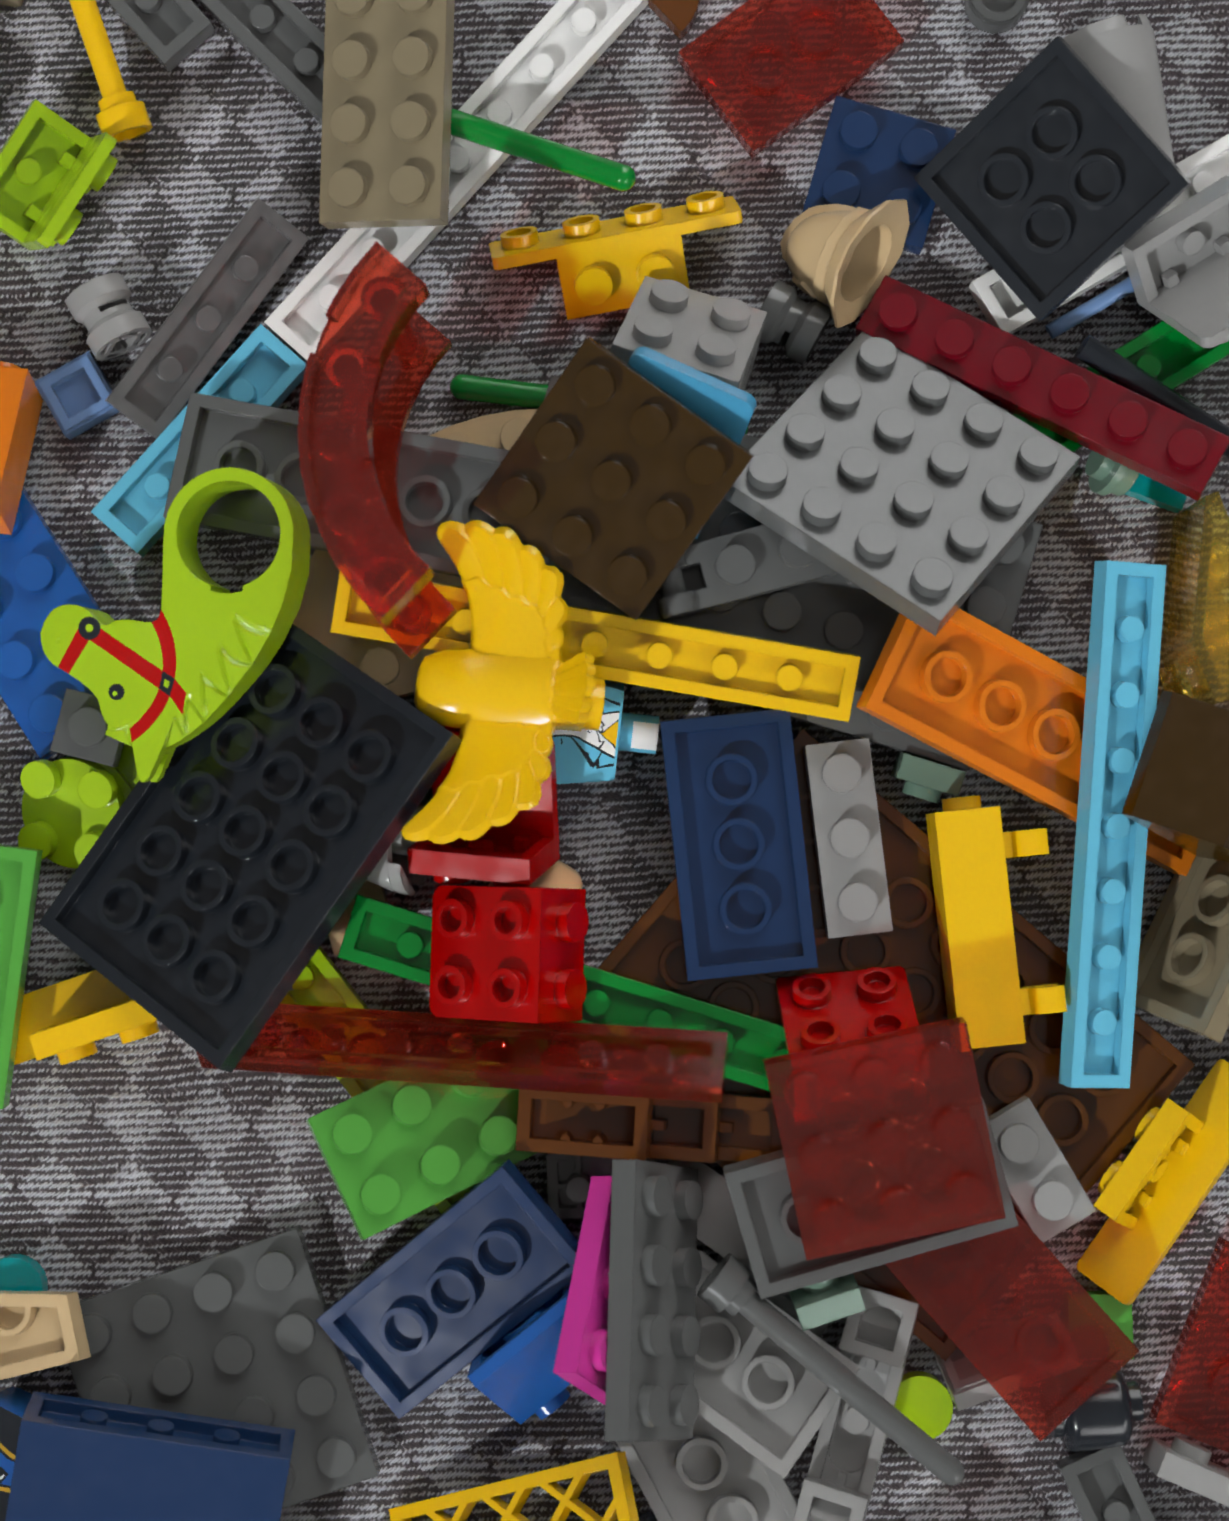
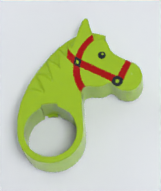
(208, 645)

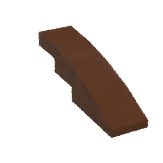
(646, 1127)

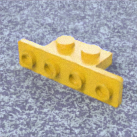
(608, 259)
(74, 1015)
(1159, 1187)

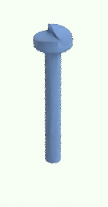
(1089, 308)

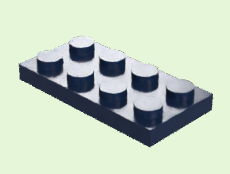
(738, 844)
(453, 1289)

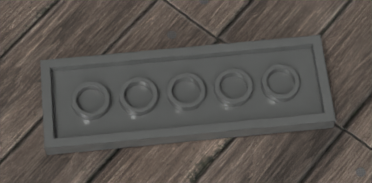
(435, 474)

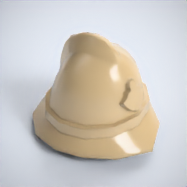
(845, 253)

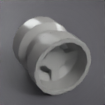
(108, 316)

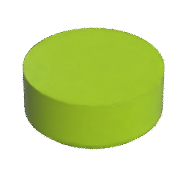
(925, 1402)

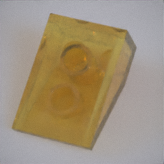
(1198, 604)

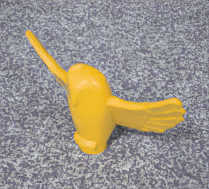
(503, 689)

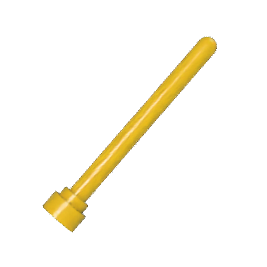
(120, 111)

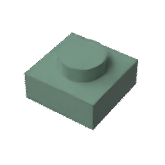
(926, 778)
(827, 1301)

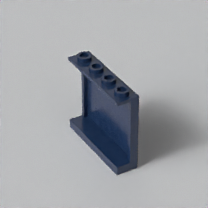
(144, 1465)

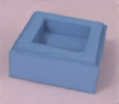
(77, 395)

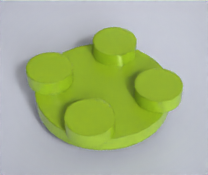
(66, 807)

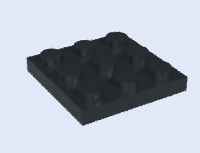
(1051, 179)

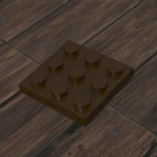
(613, 478)

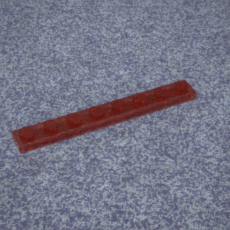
(490, 1053)

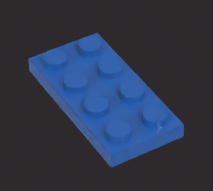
(32, 583)

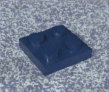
(873, 159)

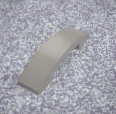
(847, 1442)

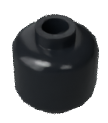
(1104, 1417)

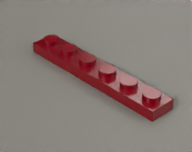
(1048, 389)

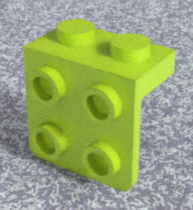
(45, 175)

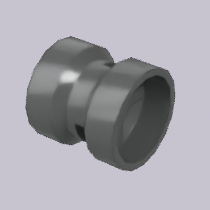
(793, 322)

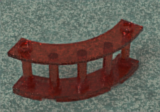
(351, 439)

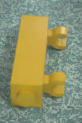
(977, 921)

